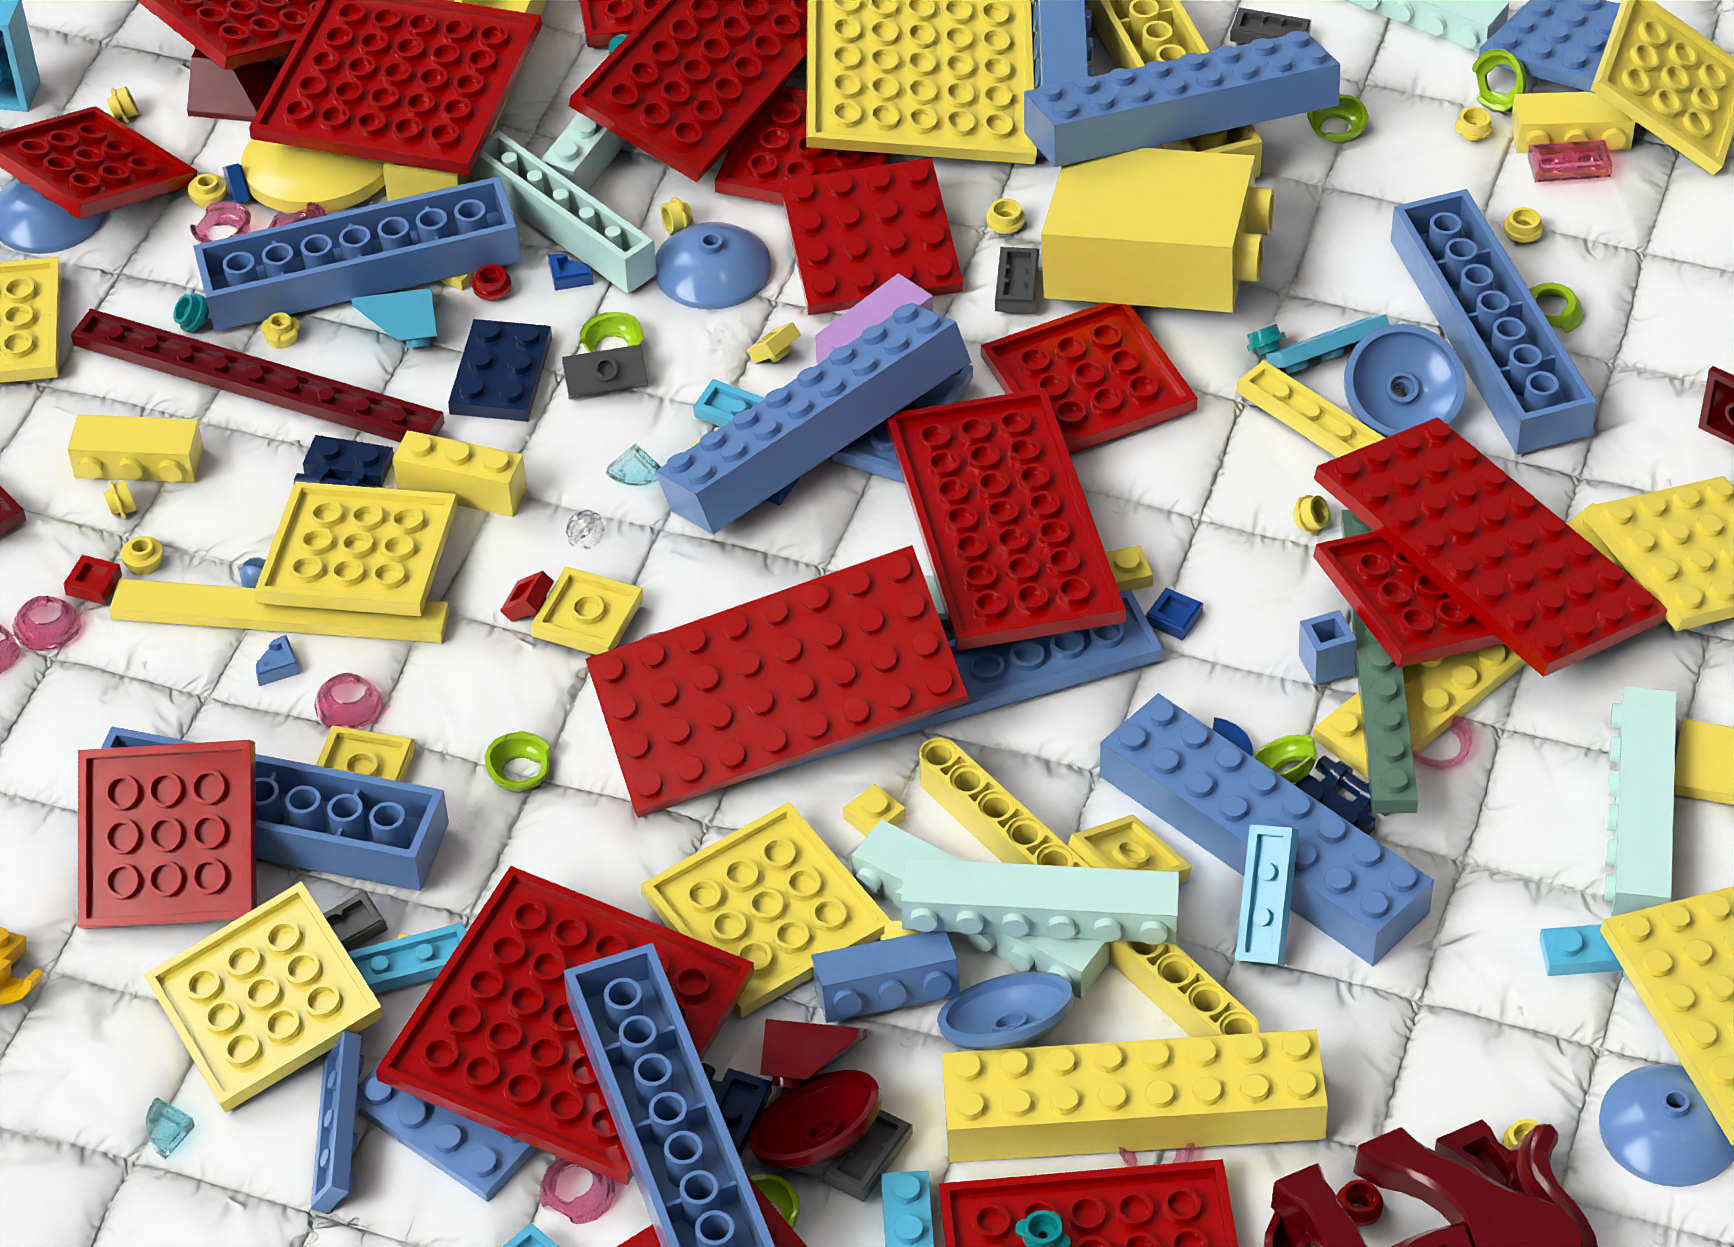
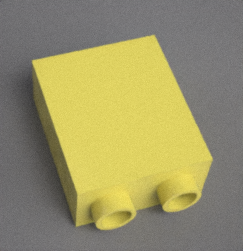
(1156, 229)

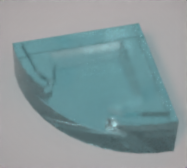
(633, 467)
(167, 1127)

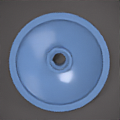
(40, 225)
(712, 265)
(1408, 360)
(1006, 1011)
(1661, 1141)

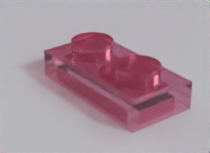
(1569, 161)

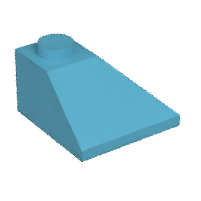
(402, 315)

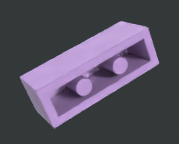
(870, 312)

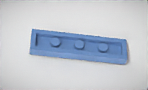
(336, 1120)

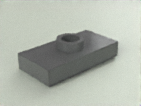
(1257, 24)
(1017, 280)
(604, 371)
(356, 921)
(861, 1166)

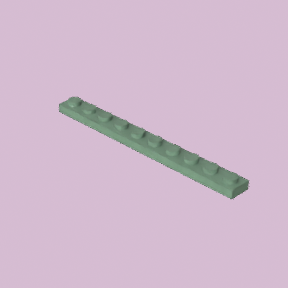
(1383, 713)

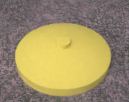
(293, 176)

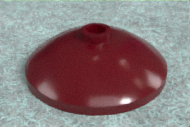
(816, 1120)

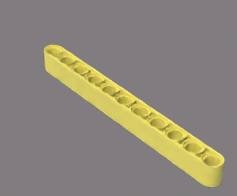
(1020, 838)

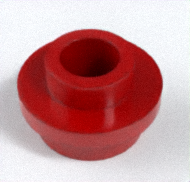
(491, 282)
(1361, 1193)

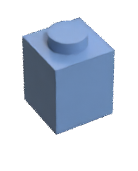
(1327, 647)

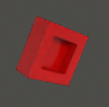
(92, 579)
(527, 596)

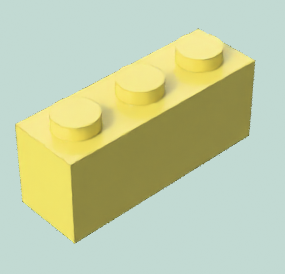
(1568, 118)
(135, 448)
(477, 474)

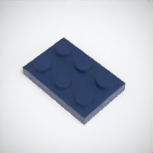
(500, 370)

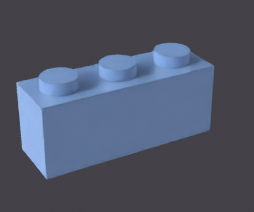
(885, 975)

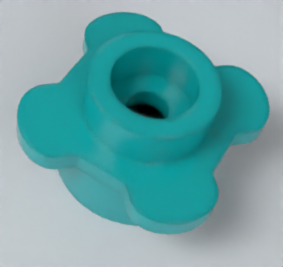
(1042, 1223)

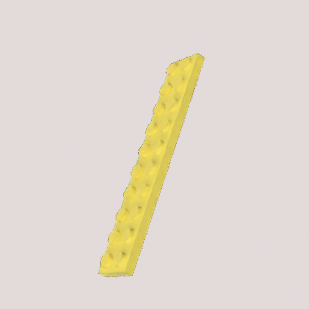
(1437, 687)

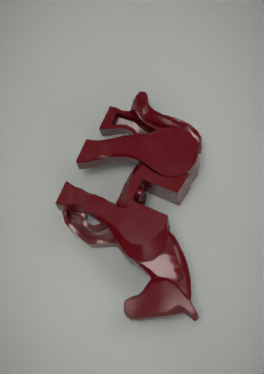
(1470, 1178)

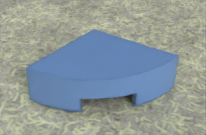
(277, 662)

